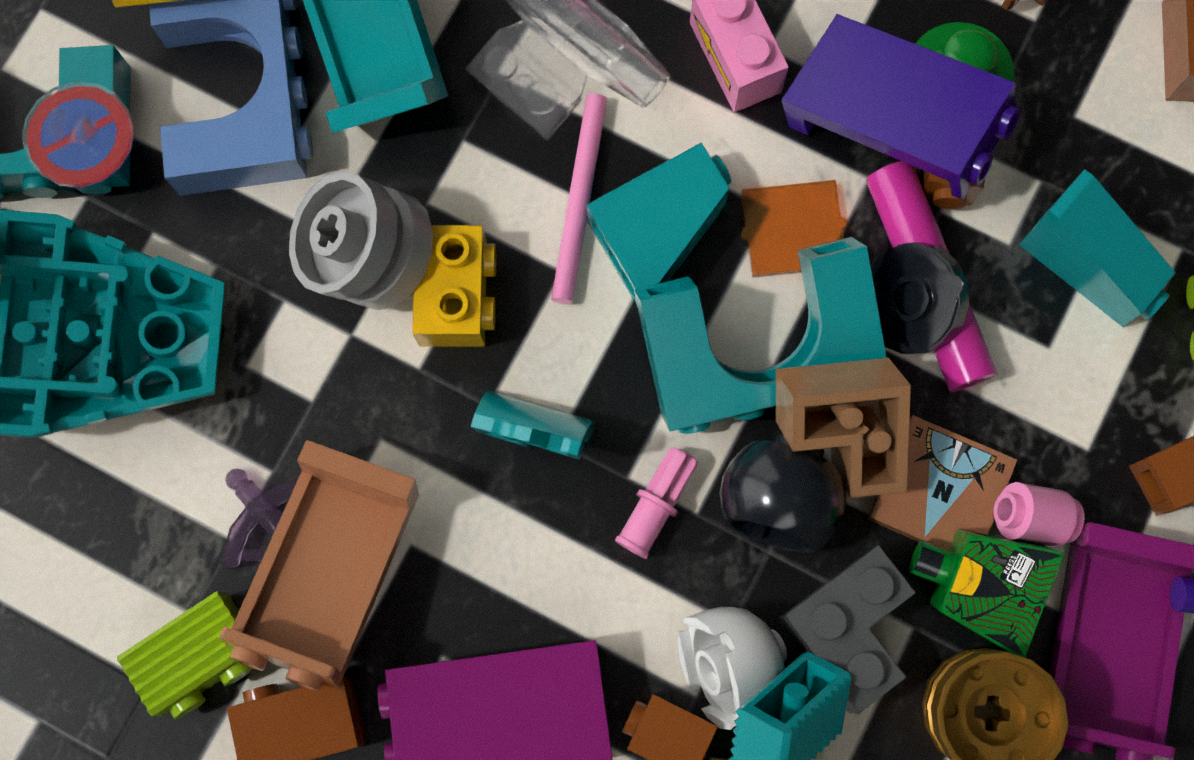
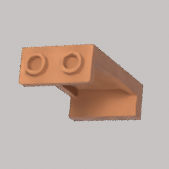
(322, 568)

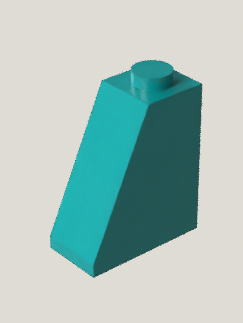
(660, 216)
(1100, 252)

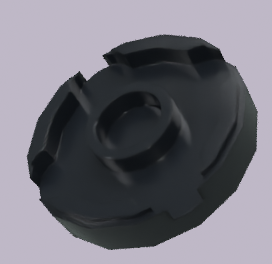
(919, 297)

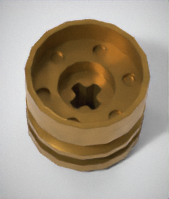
(1029, 703)

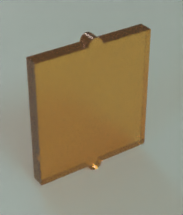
(788, 220)

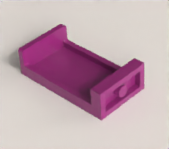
(1119, 640)
(499, 707)

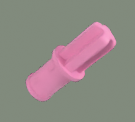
(657, 502)

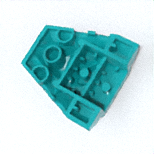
(97, 327)

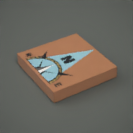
(948, 487)

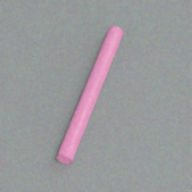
(579, 197)

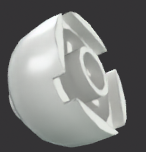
(730, 658)

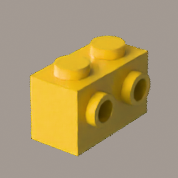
(451, 297)

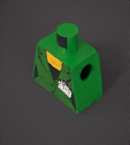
(990, 584)

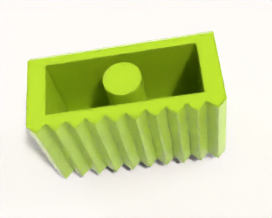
(184, 658)

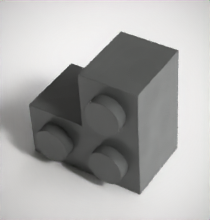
(837, 623)

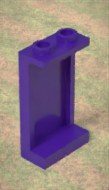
(903, 102)

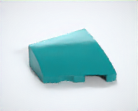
(531, 424)

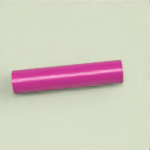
(909, 220)

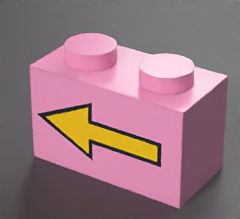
(739, 50)

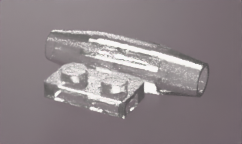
(545, 60)

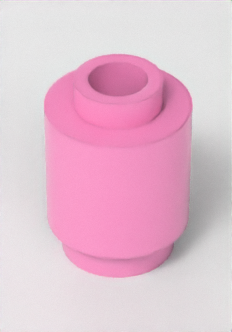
(1038, 515)

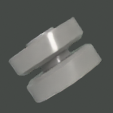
(360, 241)

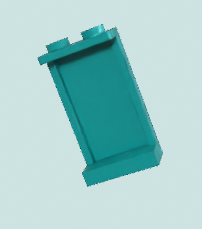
(375, 58)

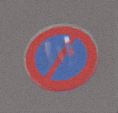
(78, 134)

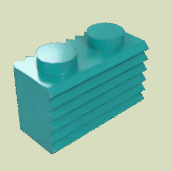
(793, 712)

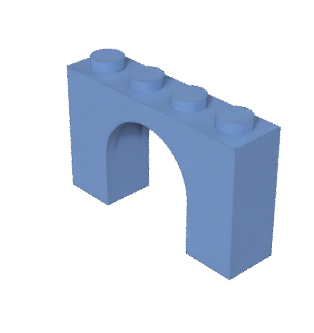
(263, 137)

